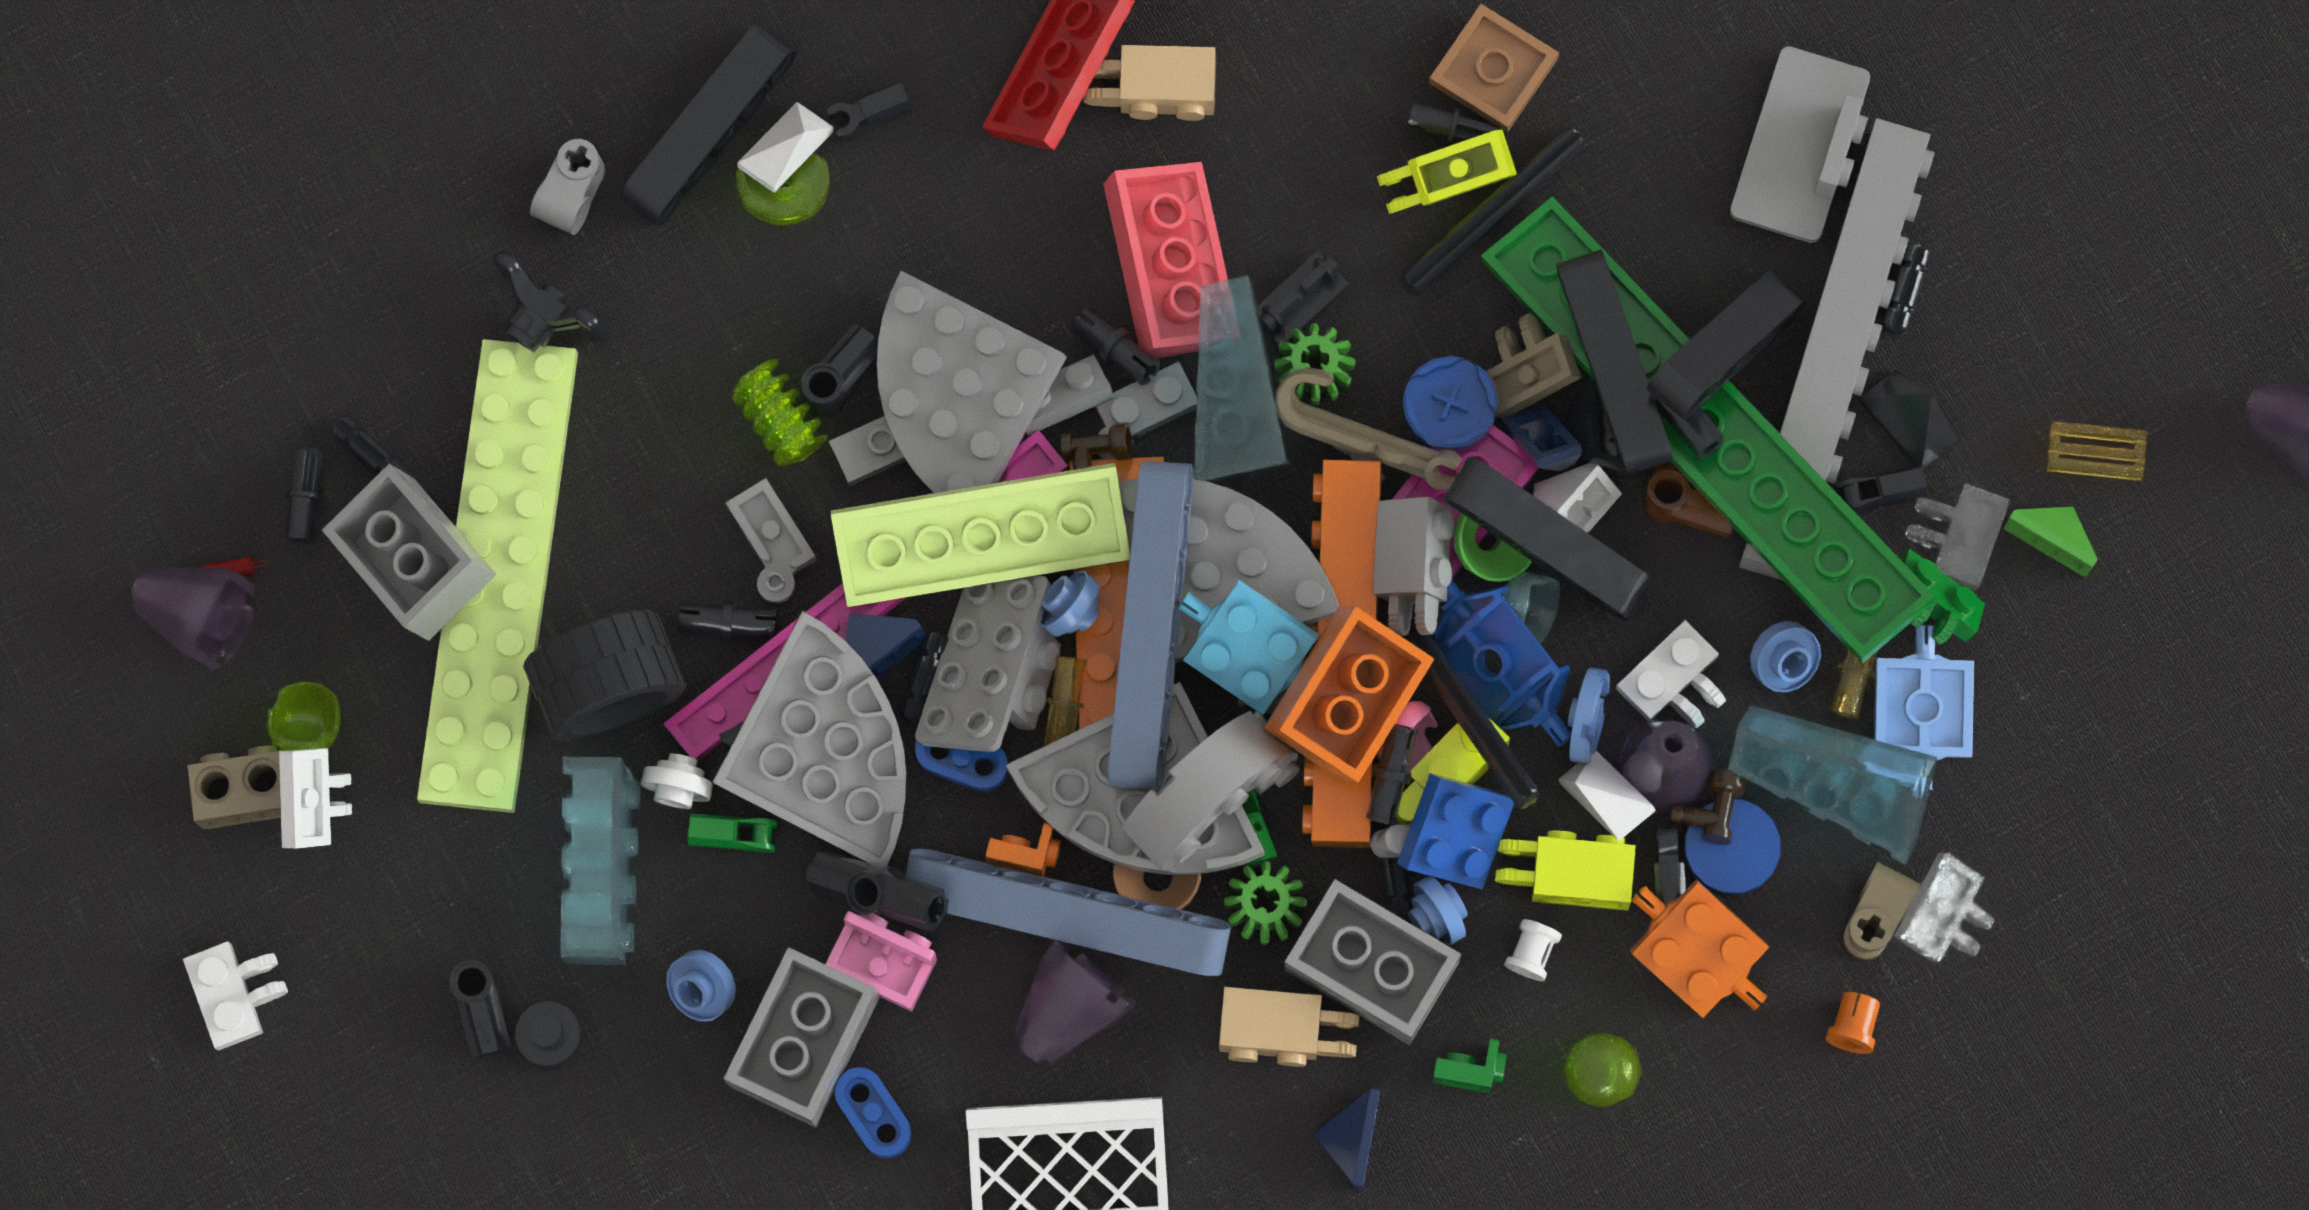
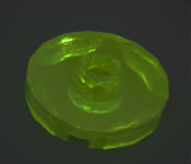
(789, 204)

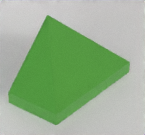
(2056, 534)

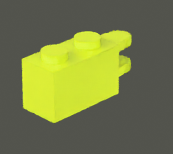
(1451, 758)
(1573, 870)

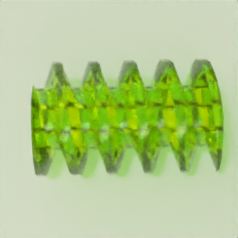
(775, 415)

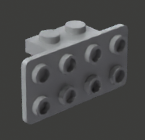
(1801, 145)
(991, 667)

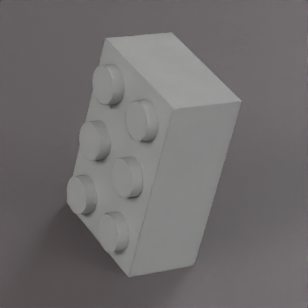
(408, 552)
(1372, 962)
(802, 1037)

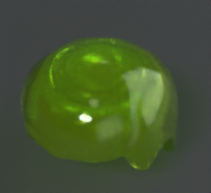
(304, 717)
(1602, 1069)

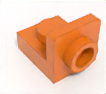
(1016, 853)

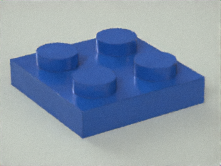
(1456, 831)

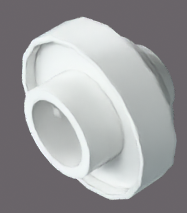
(677, 782)

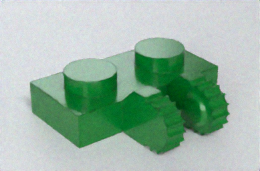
(1955, 606)

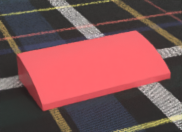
(1165, 251)

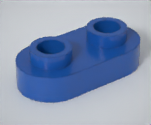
(961, 765)
(874, 1113)

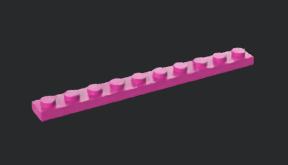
(731, 697)

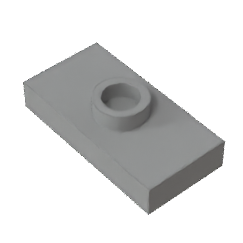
(866, 451)

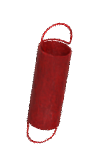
(240, 565)

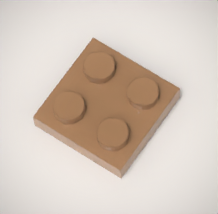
(1494, 68)

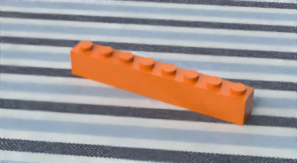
(1347, 555)

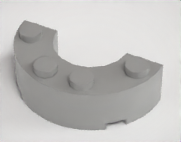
(1207, 783)

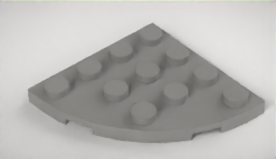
(957, 385)
(1245, 542)
(823, 746)
(1073, 795)

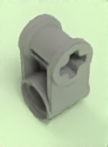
(566, 193)

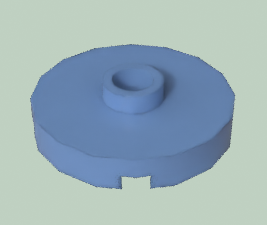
(1587, 715)

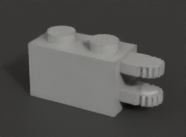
(1413, 561)

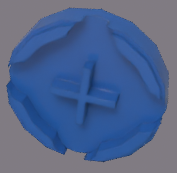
(1450, 403)
(1745, 861)

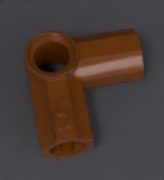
(1690, 509)

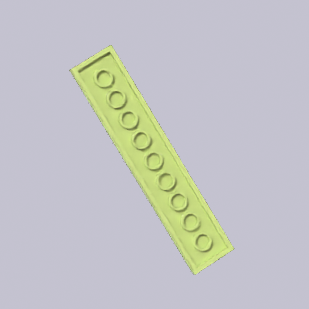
(509, 519)

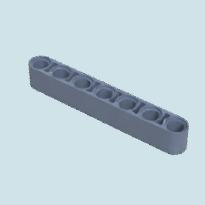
(1151, 625)
(1074, 913)

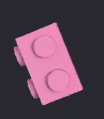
(883, 959)

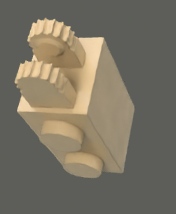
(1159, 82)
(1280, 1027)

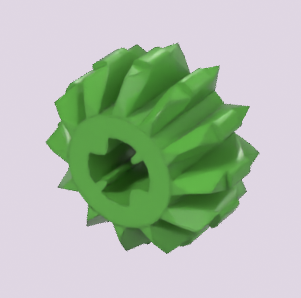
(1330, 356)
(1259, 918)

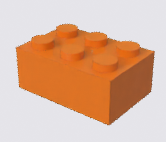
(1349, 693)

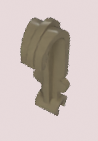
(1359, 437)

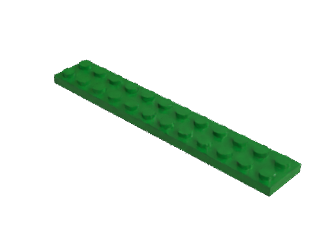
(1755, 474)

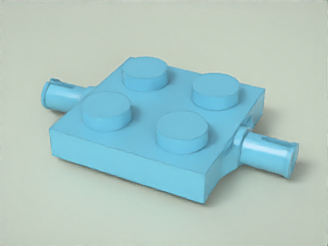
(1247, 645)

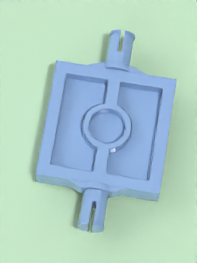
(1925, 701)

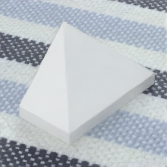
(785, 147)
(1579, 494)
(1607, 796)

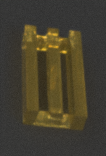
(2091, 468)

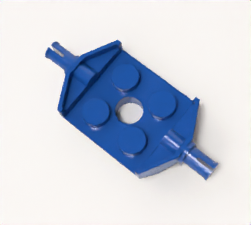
(1529, 679)

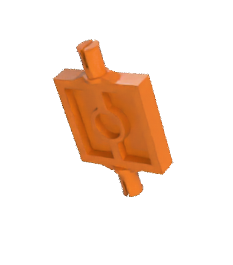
(1699, 948)

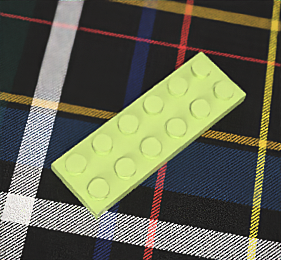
(980, 535)

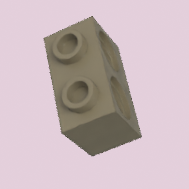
(242, 801)

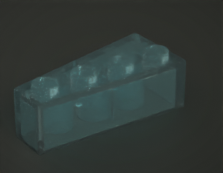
(1235, 389)
(1839, 775)
(598, 861)

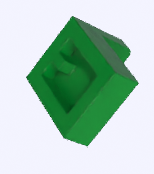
(1462, 1073)

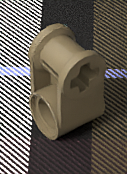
(1882, 907)

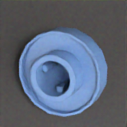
(1070, 604)
(1785, 656)
(1438, 910)
(700, 985)

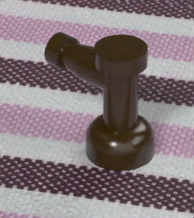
(1080, 449)
(1726, 787)

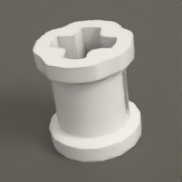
(1533, 950)

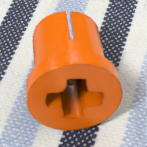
(1854, 1024)

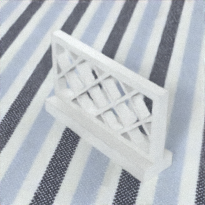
(1068, 1118)

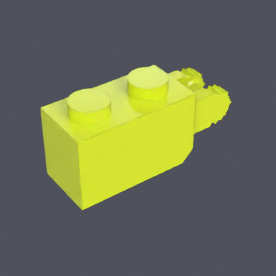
(1453, 170)

